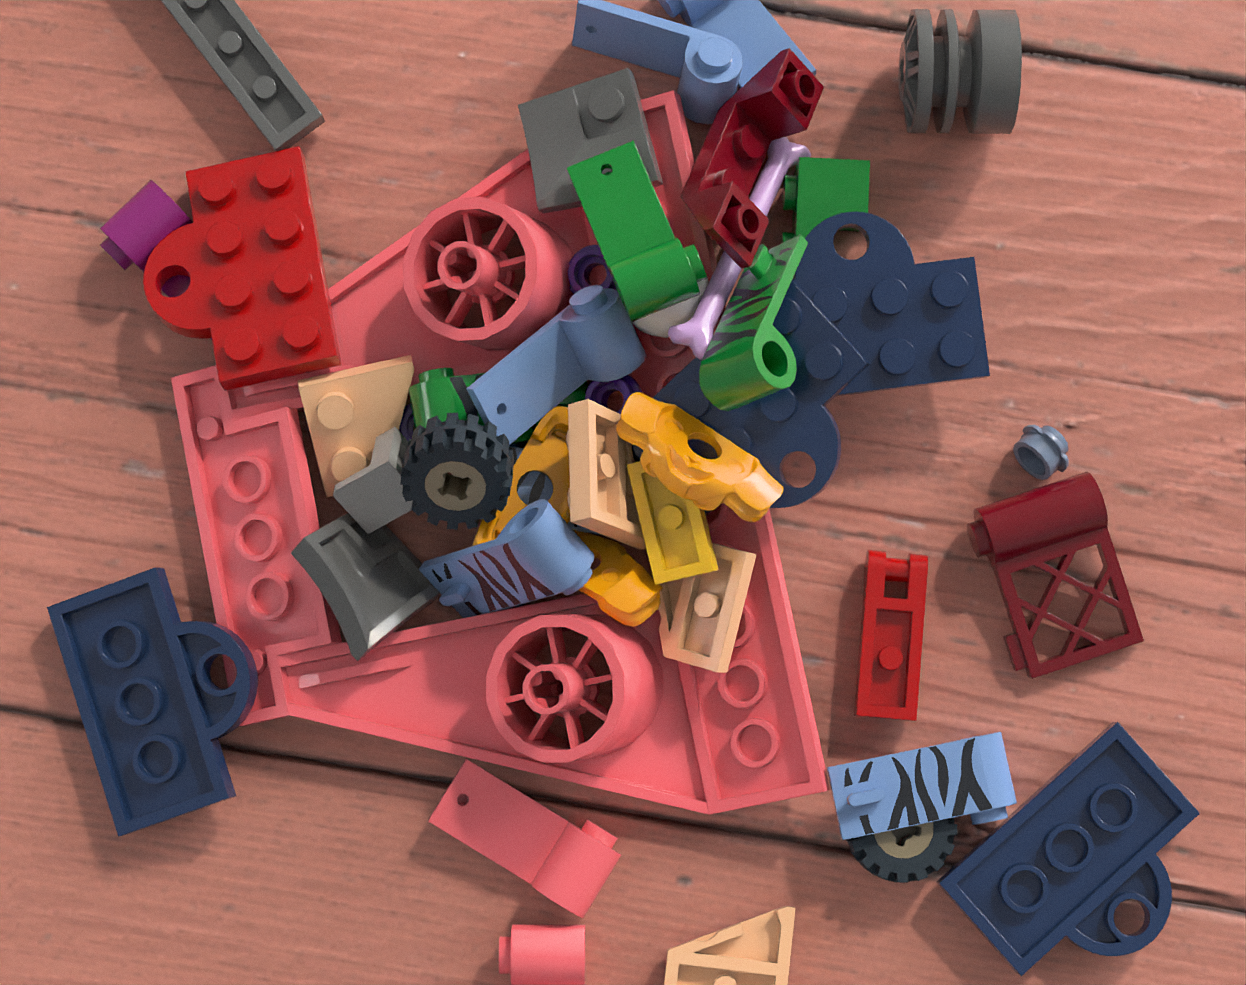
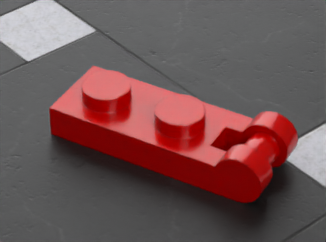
(891, 638)

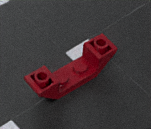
(766, 108)

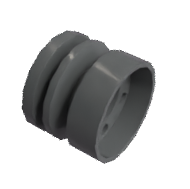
(961, 71)

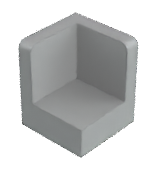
(375, 492)

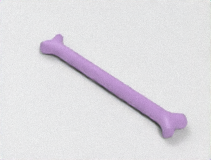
(699, 330)

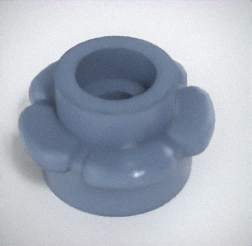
(1041, 451)

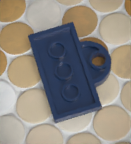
(902, 316)
(789, 418)
(152, 697)
(1075, 857)

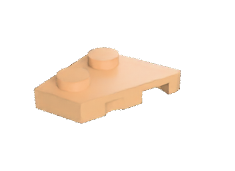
(350, 411)
(599, 477)
(705, 611)
(740, 954)

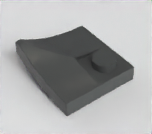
(578, 126)
(365, 579)

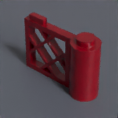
(1041, 527)

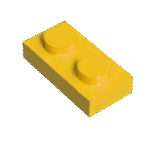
(672, 529)

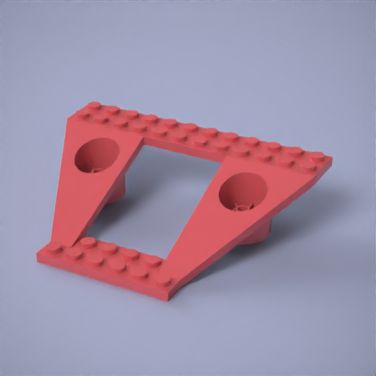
(467, 681)

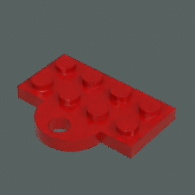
(250, 270)

